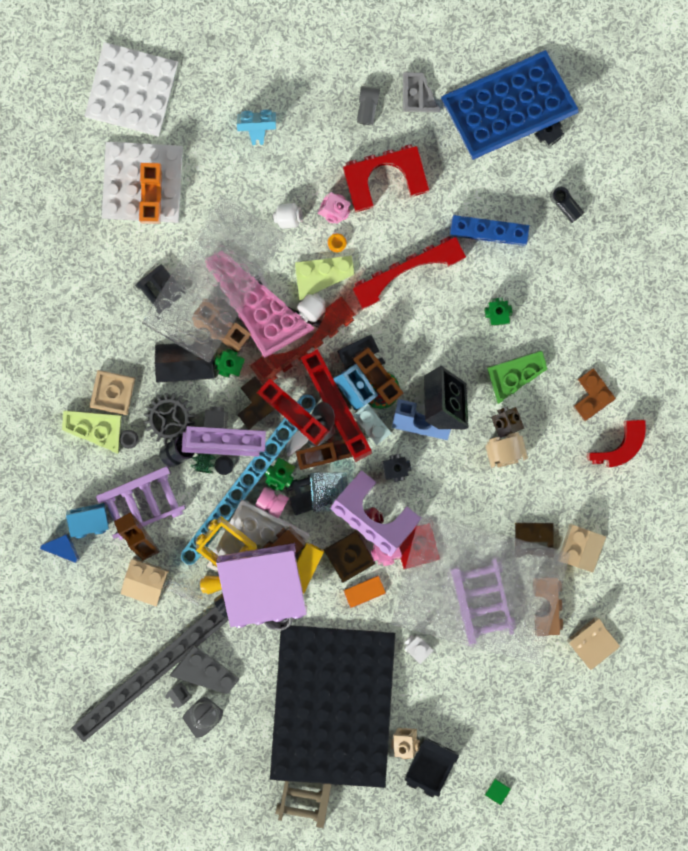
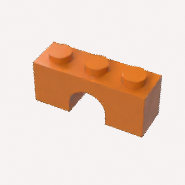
(150, 193)

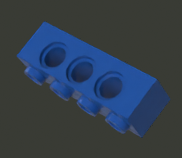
(489, 230)

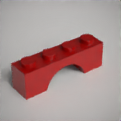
(293, 412)

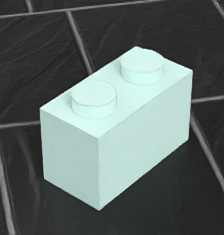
(372, 424)

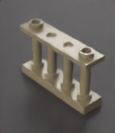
(317, 815)

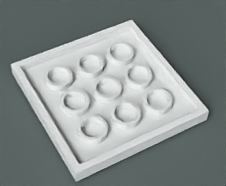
(131, 89)
(123, 183)
(256, 525)

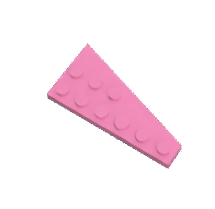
(271, 321)

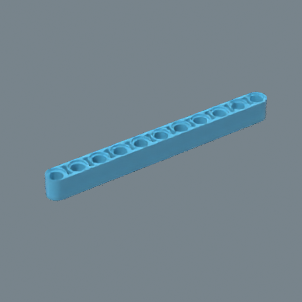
(244, 488)

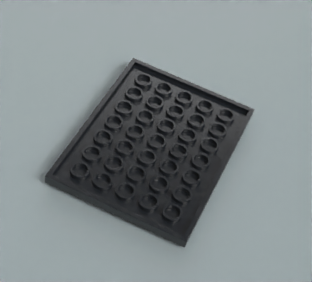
(332, 706)

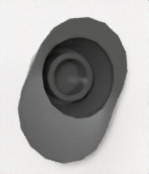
(325, 415)
(202, 717)

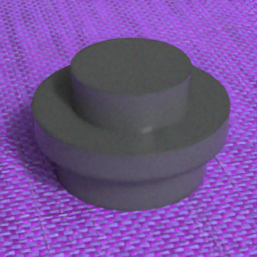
(128, 439)

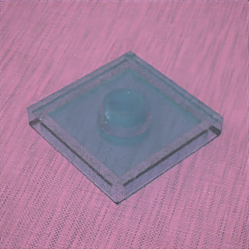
(326, 489)

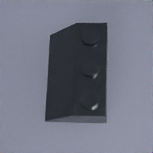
(178, 364)
(445, 400)

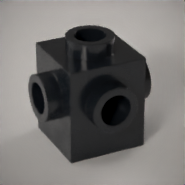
(552, 137)
(389, 471)

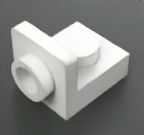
(417, 648)

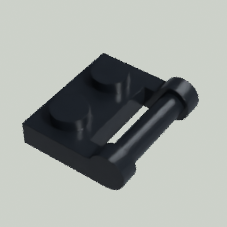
(158, 277)

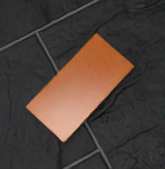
(364, 591)

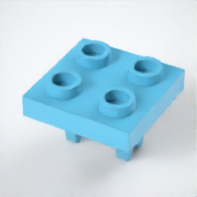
(256, 124)

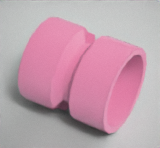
(270, 502)

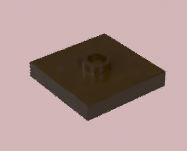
(349, 556)

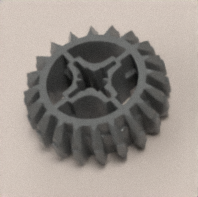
(155, 410)

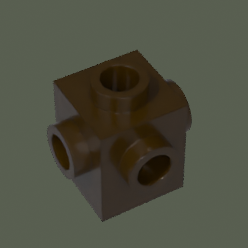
(507, 421)

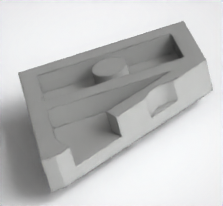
(417, 94)

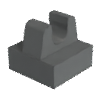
(178, 695)

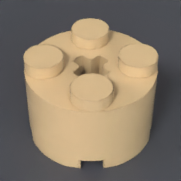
(506, 451)

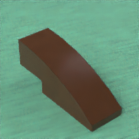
(322, 454)
(136, 536)

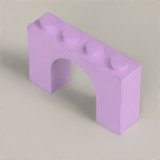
(385, 536)

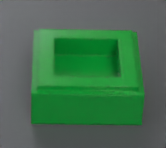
(497, 791)

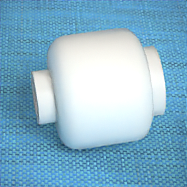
(288, 215)
(311, 307)

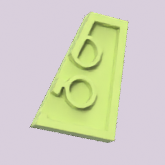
(322, 273)
(94, 427)

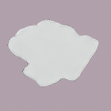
(296, 443)

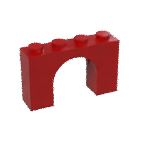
(405, 160)

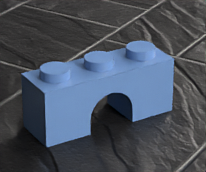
(409, 420)

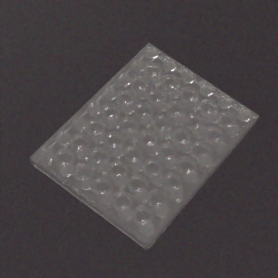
(480, 588)

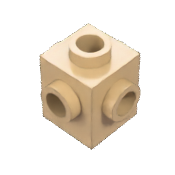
(405, 743)

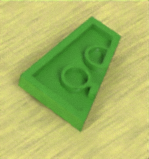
(514, 373)

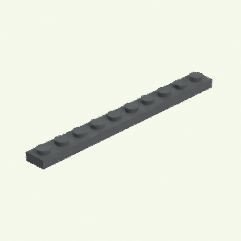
(148, 674)

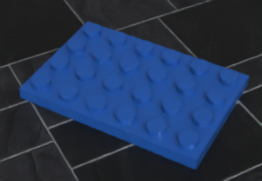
(509, 104)

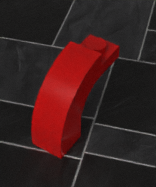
(632, 442)

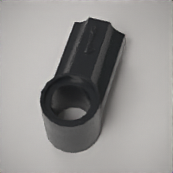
(568, 205)

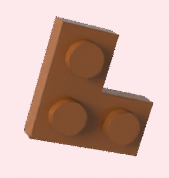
(598, 395)

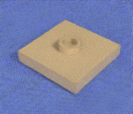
(112, 392)

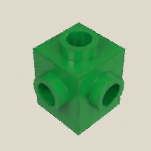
(494, 318)
(235, 367)
(280, 475)

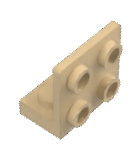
(593, 643)

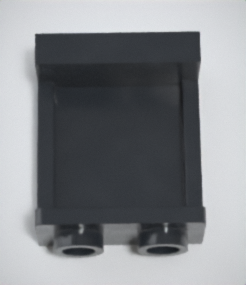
(430, 767)

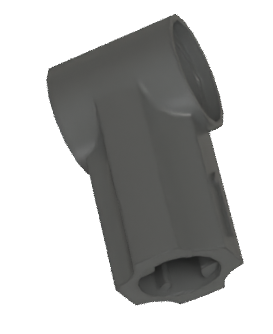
(368, 100)

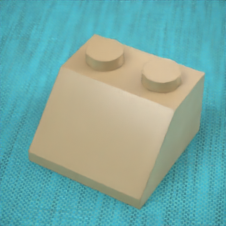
(583, 547)
(144, 581)

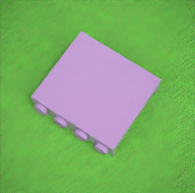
(261, 585)

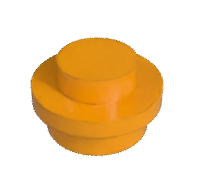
(337, 242)

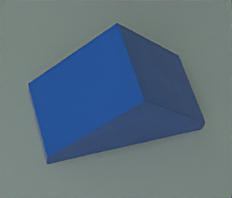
(62, 547)

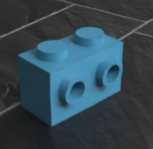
(355, 387)
(87, 520)

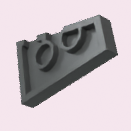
(204, 671)

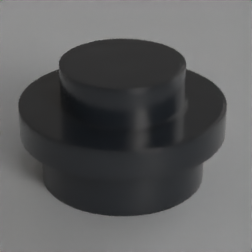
(224, 465)

